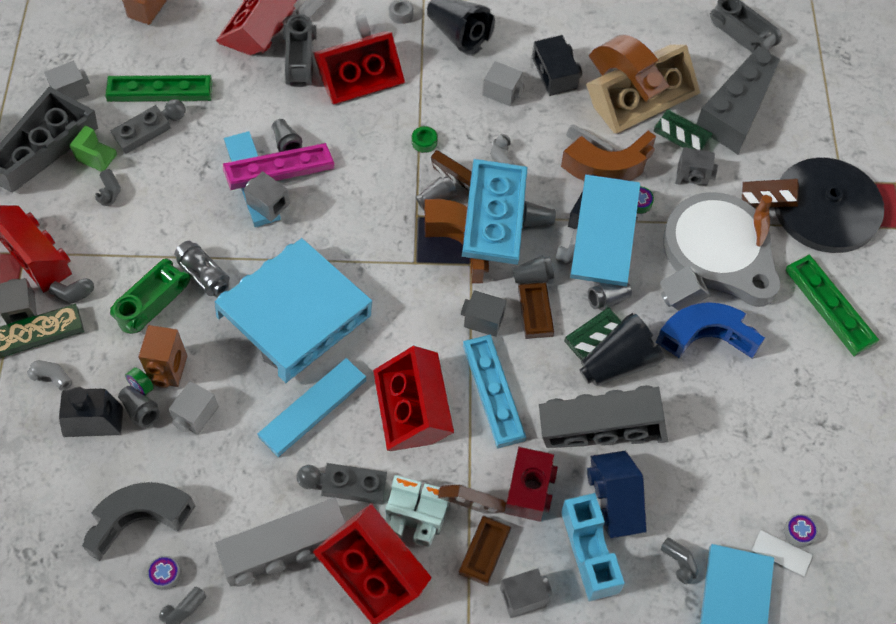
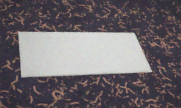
(783, 553)

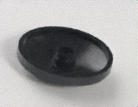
(835, 208)

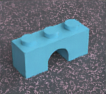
(585, 531)

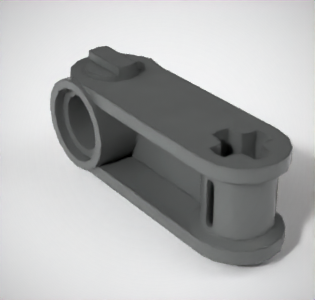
(745, 25)
(299, 38)

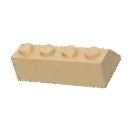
(622, 104)

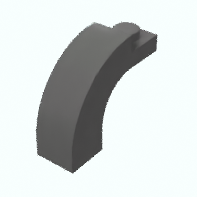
(133, 504)

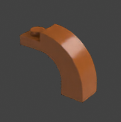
(632, 59)
(586, 159)
(448, 219)

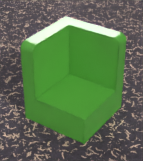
(90, 151)

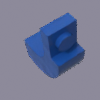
(708, 321)

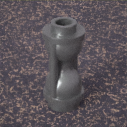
(193, 259)

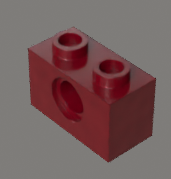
(525, 501)

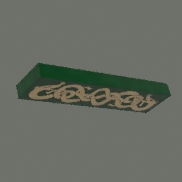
(40, 330)

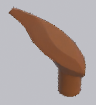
(762, 219)

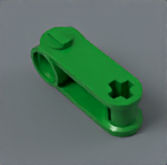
(149, 296)

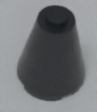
(462, 23)
(622, 353)

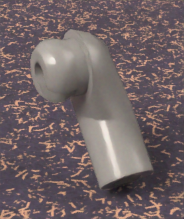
(500, 149)
(566, 254)
(51, 370)

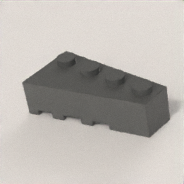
(738, 100)
(42, 137)
(604, 418)

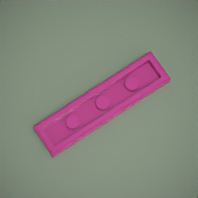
(279, 165)

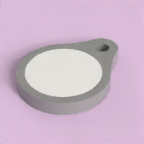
(719, 241)

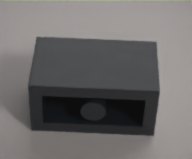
(556, 65)

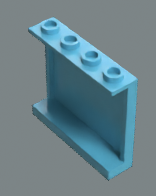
(294, 307)

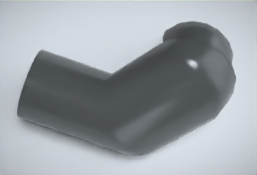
(111, 190)
(72, 292)
(684, 557)
(185, 608)

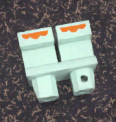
(403, 506)

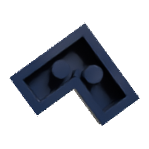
(620, 492)

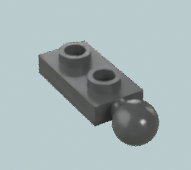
(147, 125)
(345, 482)

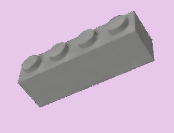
(278, 542)

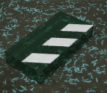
(682, 131)
(591, 333)

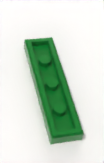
(158, 88)
(832, 305)

